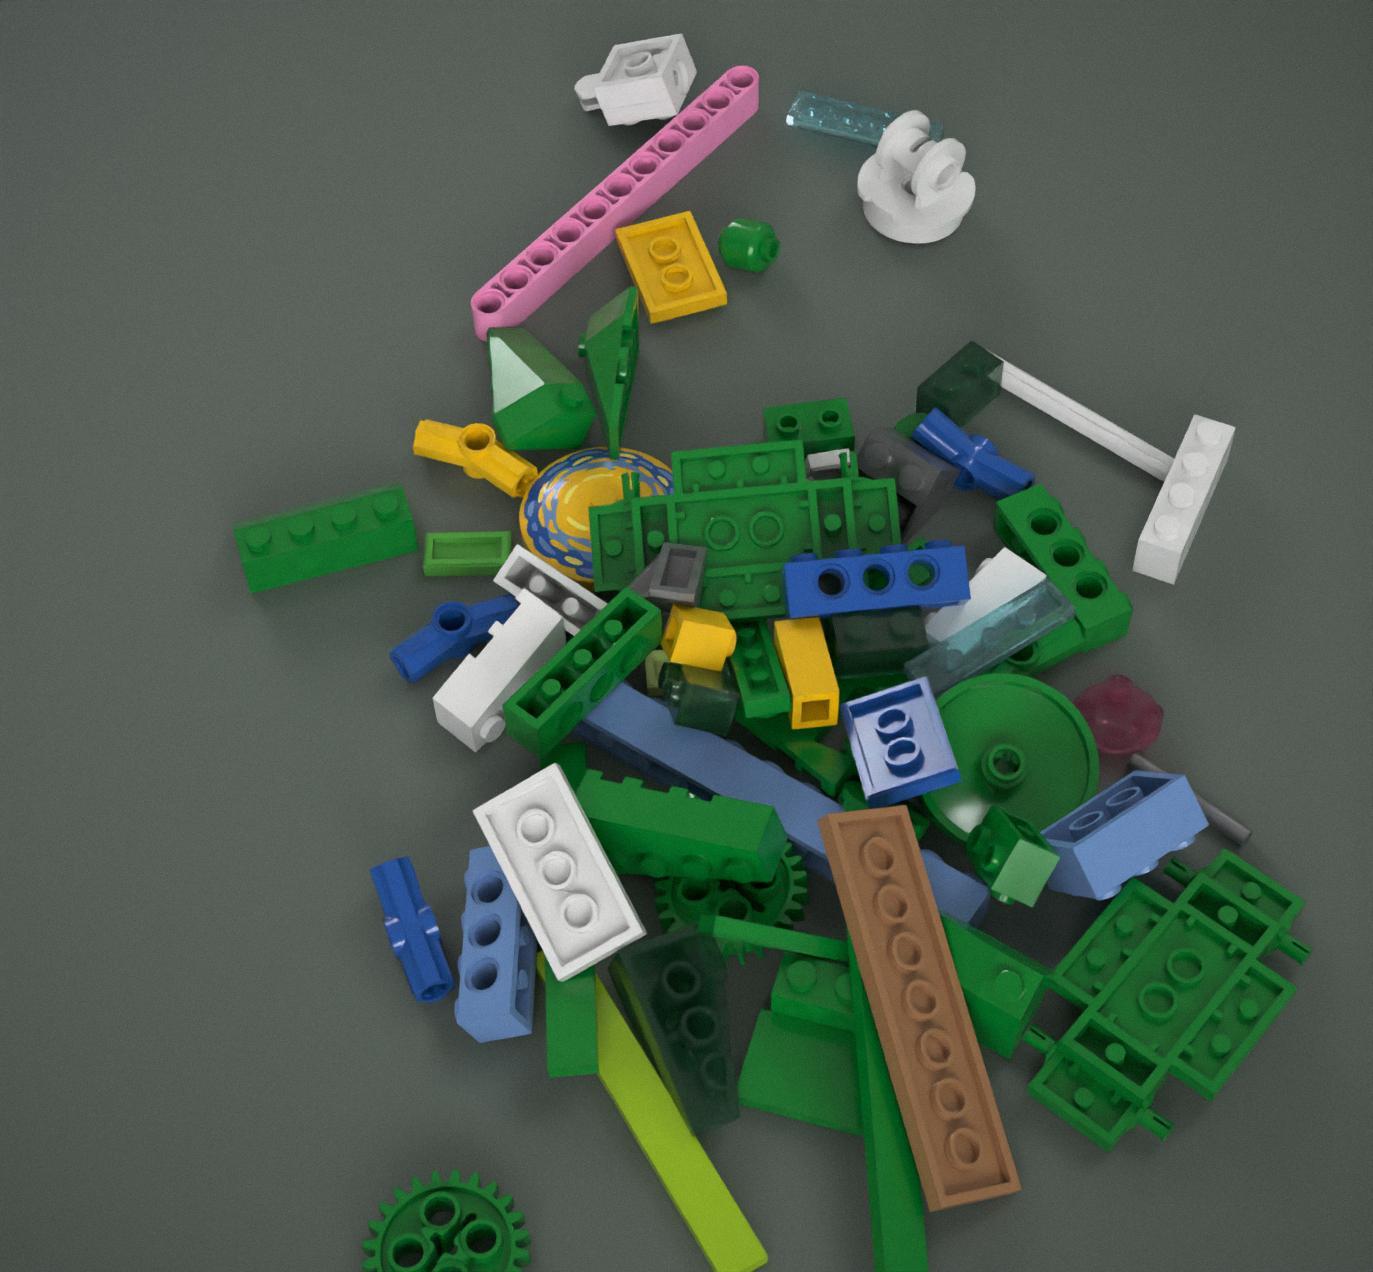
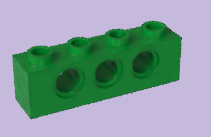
(1039, 533)
(583, 672)

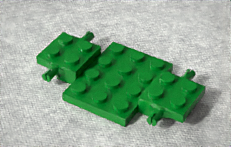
(751, 515)
(1166, 995)

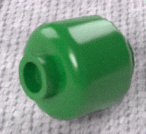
(748, 245)

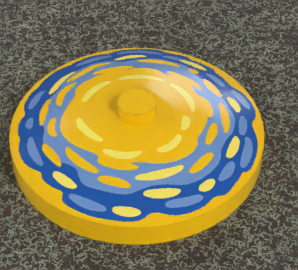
(557, 503)

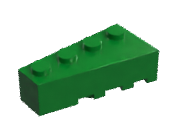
(680, 832)

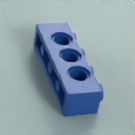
(943, 561)

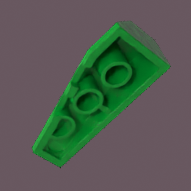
(611, 361)
(534, 394)
(997, 984)

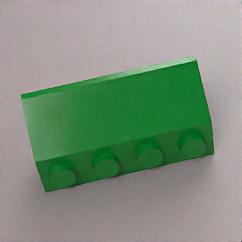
(325, 537)

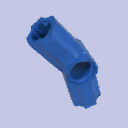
(973, 456)
(438, 643)
(412, 930)

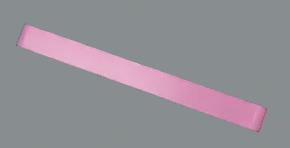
(616, 202)

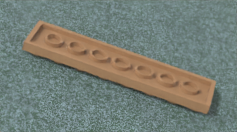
(918, 1007)

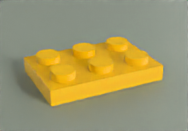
(671, 267)

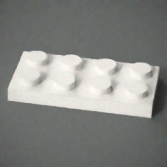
(559, 872)

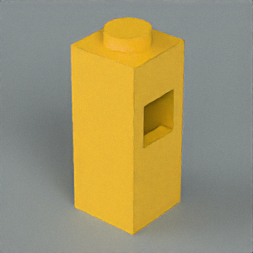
(807, 672)

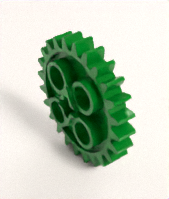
(778, 903)
(409, 1229)

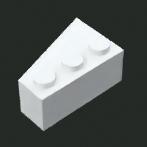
(474, 694)

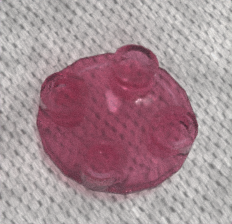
(1120, 715)

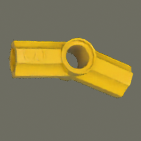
(477, 453)

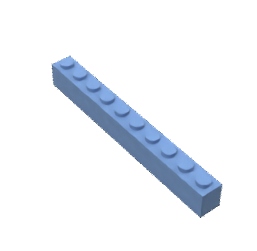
(645, 738)

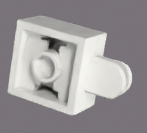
(640, 81)

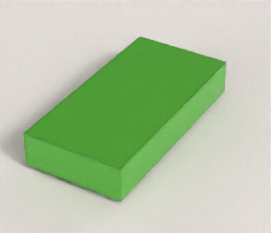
(466, 553)

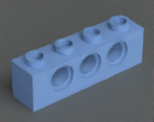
(496, 955)

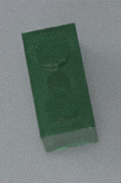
(962, 384)
(875, 641)
(699, 696)

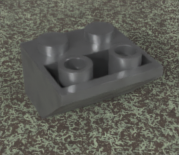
(919, 476)

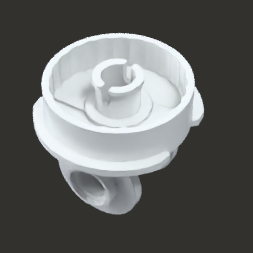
(914, 183)

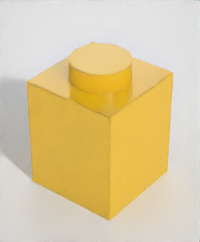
(698, 637)

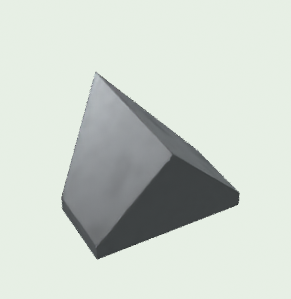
(673, 577)

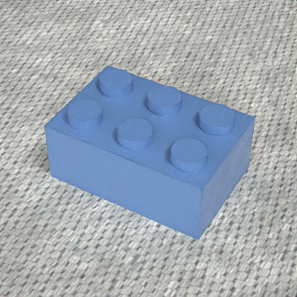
(1123, 833)

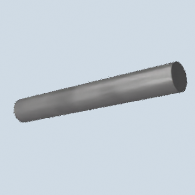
(1213, 814)

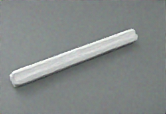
(1085, 421)

